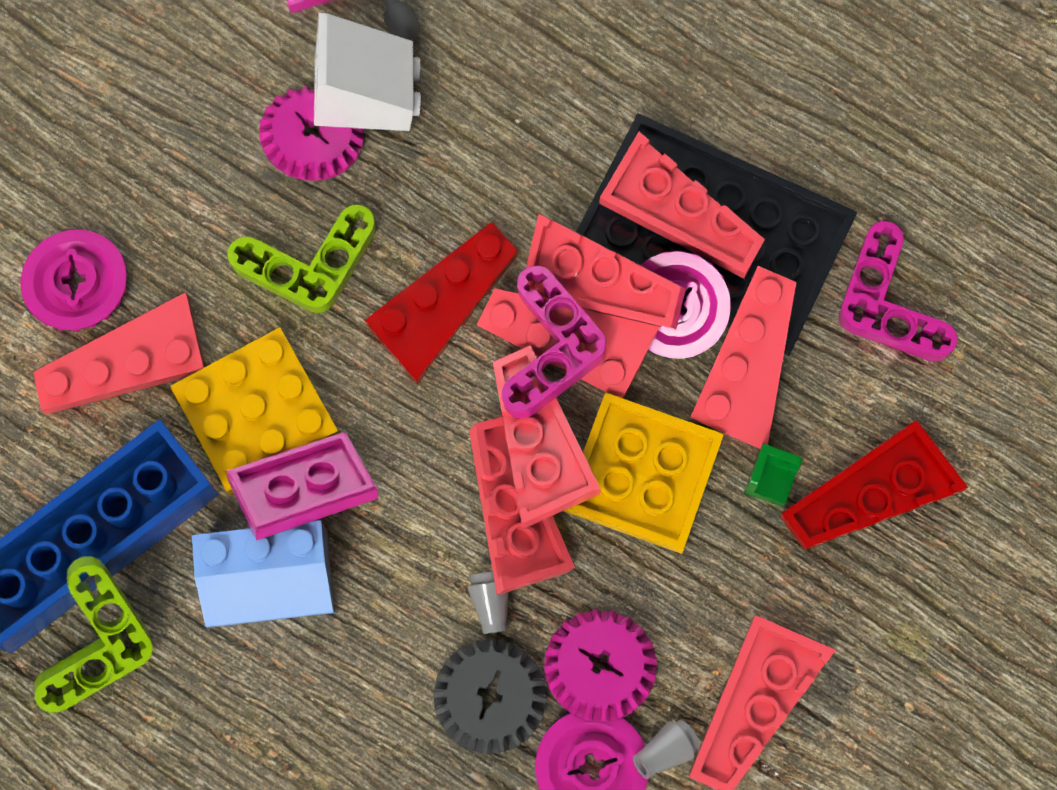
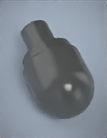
(401, 19)

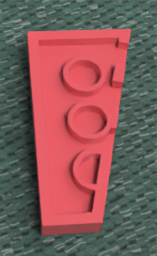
(666, 201)
(602, 277)
(625, 338)
(130, 358)
(747, 371)
(543, 451)
(516, 554)
(762, 689)

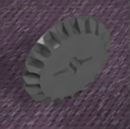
(461, 707)

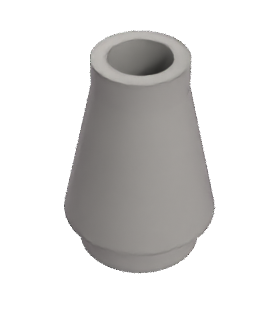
(490, 608)
(667, 749)

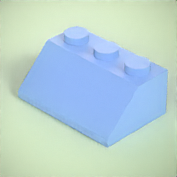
(263, 578)

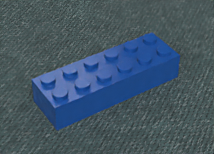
(104, 515)

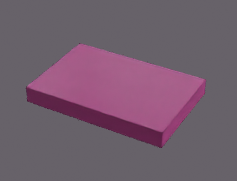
(301, 485)

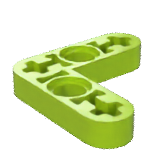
(318, 272)
(108, 648)

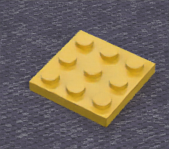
(253, 405)
(647, 472)

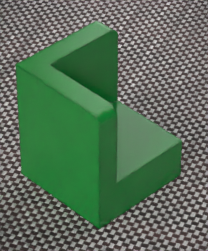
(773, 475)

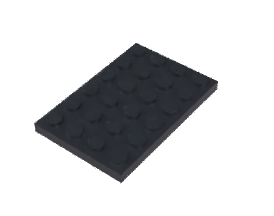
(797, 224)

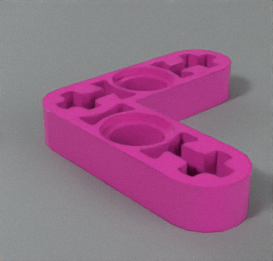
(873, 302)
(564, 352)

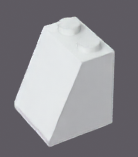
(363, 77)

